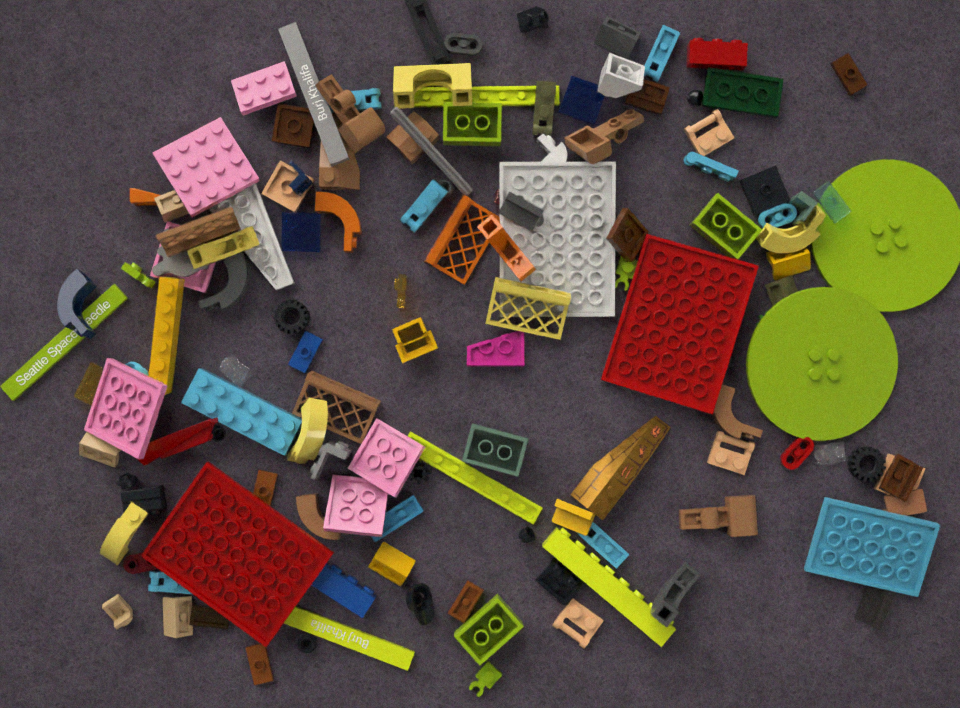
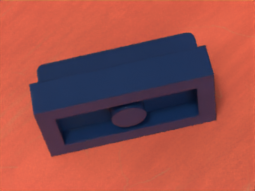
(301, 182)

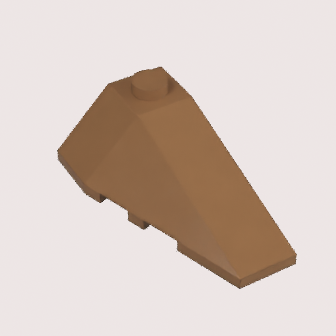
(341, 176)

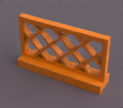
(449, 231)

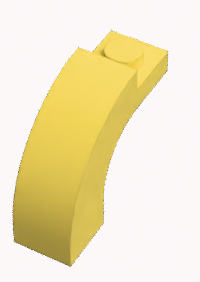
(793, 238)
(223, 248)
(312, 431)
(116, 543)

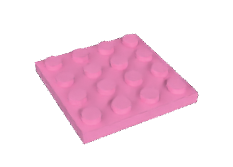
(206, 167)
(125, 408)

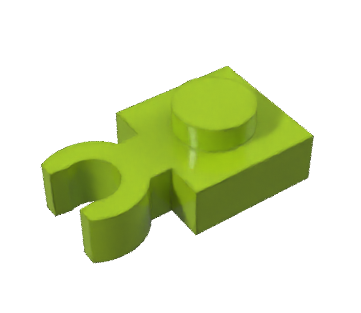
(625, 270)
(135, 271)
(487, 676)

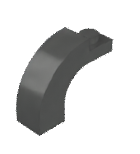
(236, 287)
(669, 597)

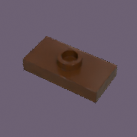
(849, 74)

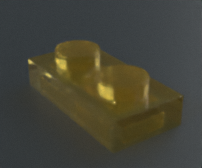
(89, 383)

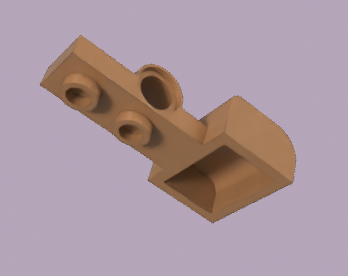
(357, 127)
(595, 143)
(737, 514)

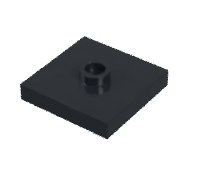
(764, 190)

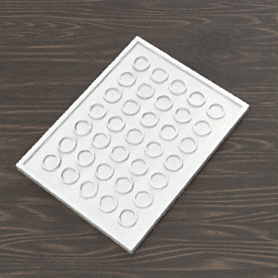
(569, 236)

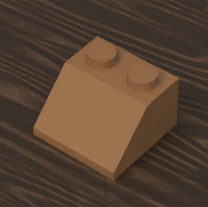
(406, 144)

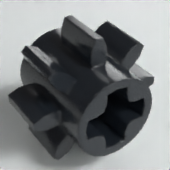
(423, 475)

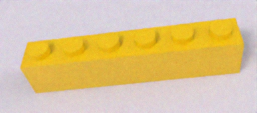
(166, 330)

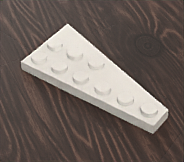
(268, 255)

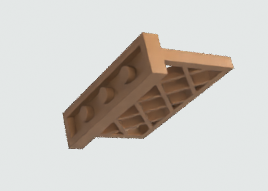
(199, 232)
(347, 394)

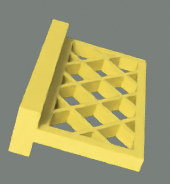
(532, 292)

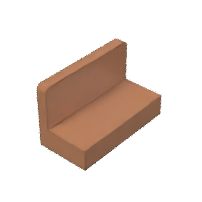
(914, 504)

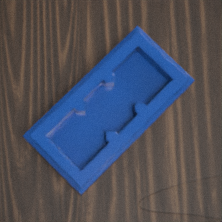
(305, 352)

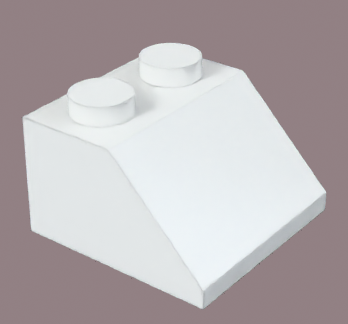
(620, 77)

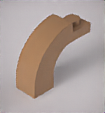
(725, 419)
(312, 517)

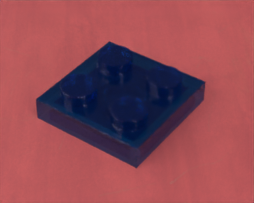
(582, 100)
(301, 231)

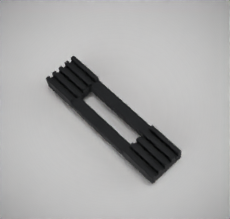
(437, 54)

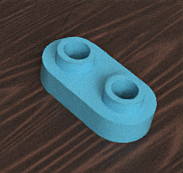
(776, 215)

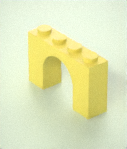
(451, 76)

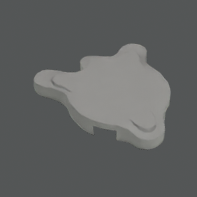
(178, 264)

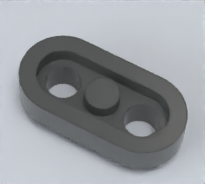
(463, 42)

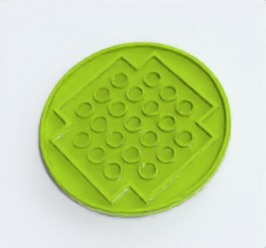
(896, 240)
(822, 363)

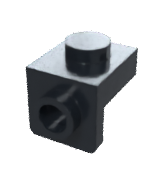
(532, 19)

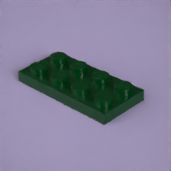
(742, 92)

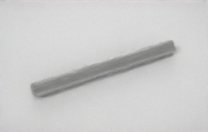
(431, 151)

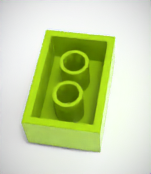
(472, 124)
(725, 227)
(488, 629)

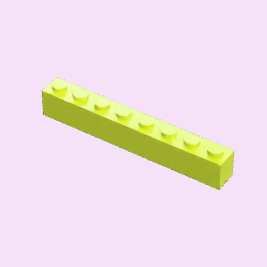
(606, 584)

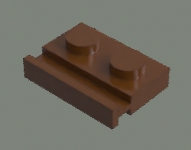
(649, 98)
(901, 477)

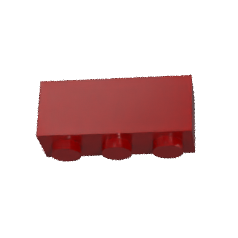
(717, 54)

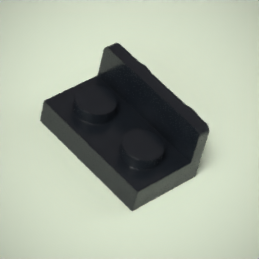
(559, 581)

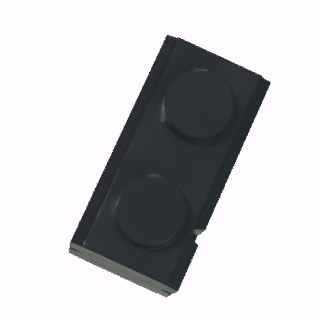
(148, 498)

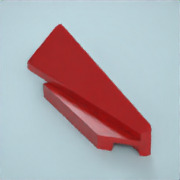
(179, 441)

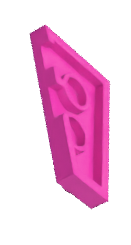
(498, 352)

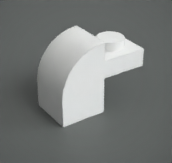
(555, 154)

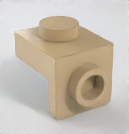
(119, 611)

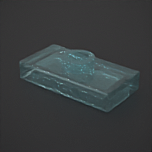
(831, 202)

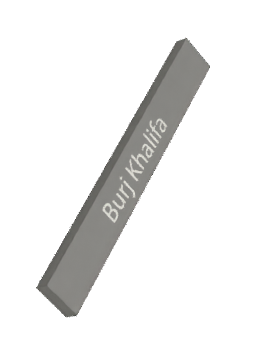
(316, 103)

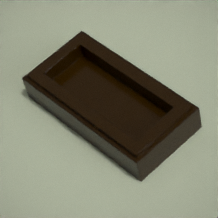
(207, 617)

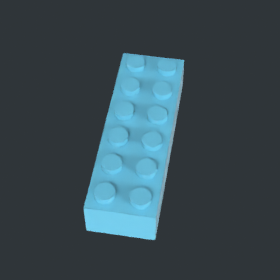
(243, 411)

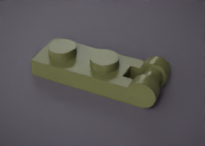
(544, 107)

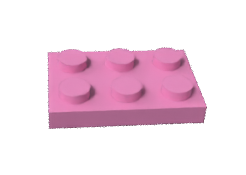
(263, 88)

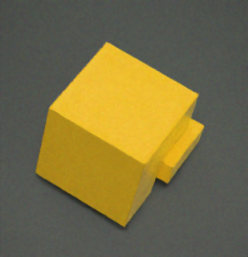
(413, 340)

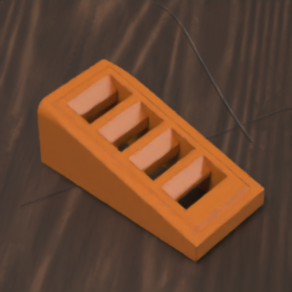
(142, 198)

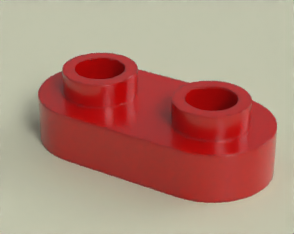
(797, 453)

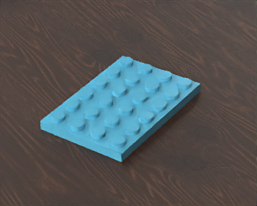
(871, 547)

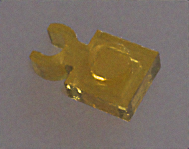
(401, 285)

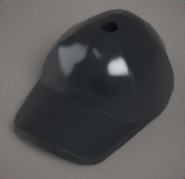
(420, 606)

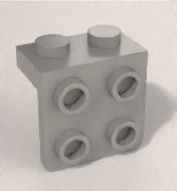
(338, 449)

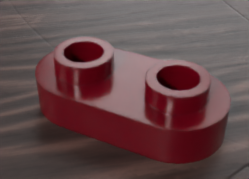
(141, 564)

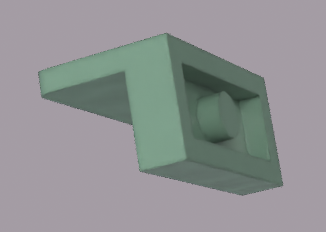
(804, 205)

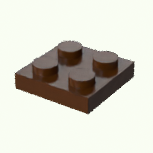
(293, 126)
(627, 235)

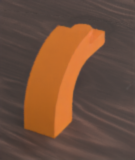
(336, 205)
(506, 247)

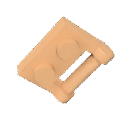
(712, 139)
(729, 459)
(581, 617)

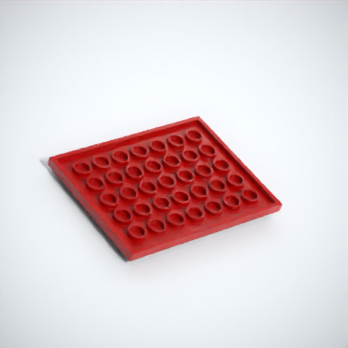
(679, 323)
(237, 554)

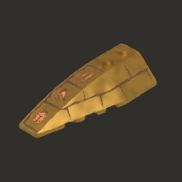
(617, 470)

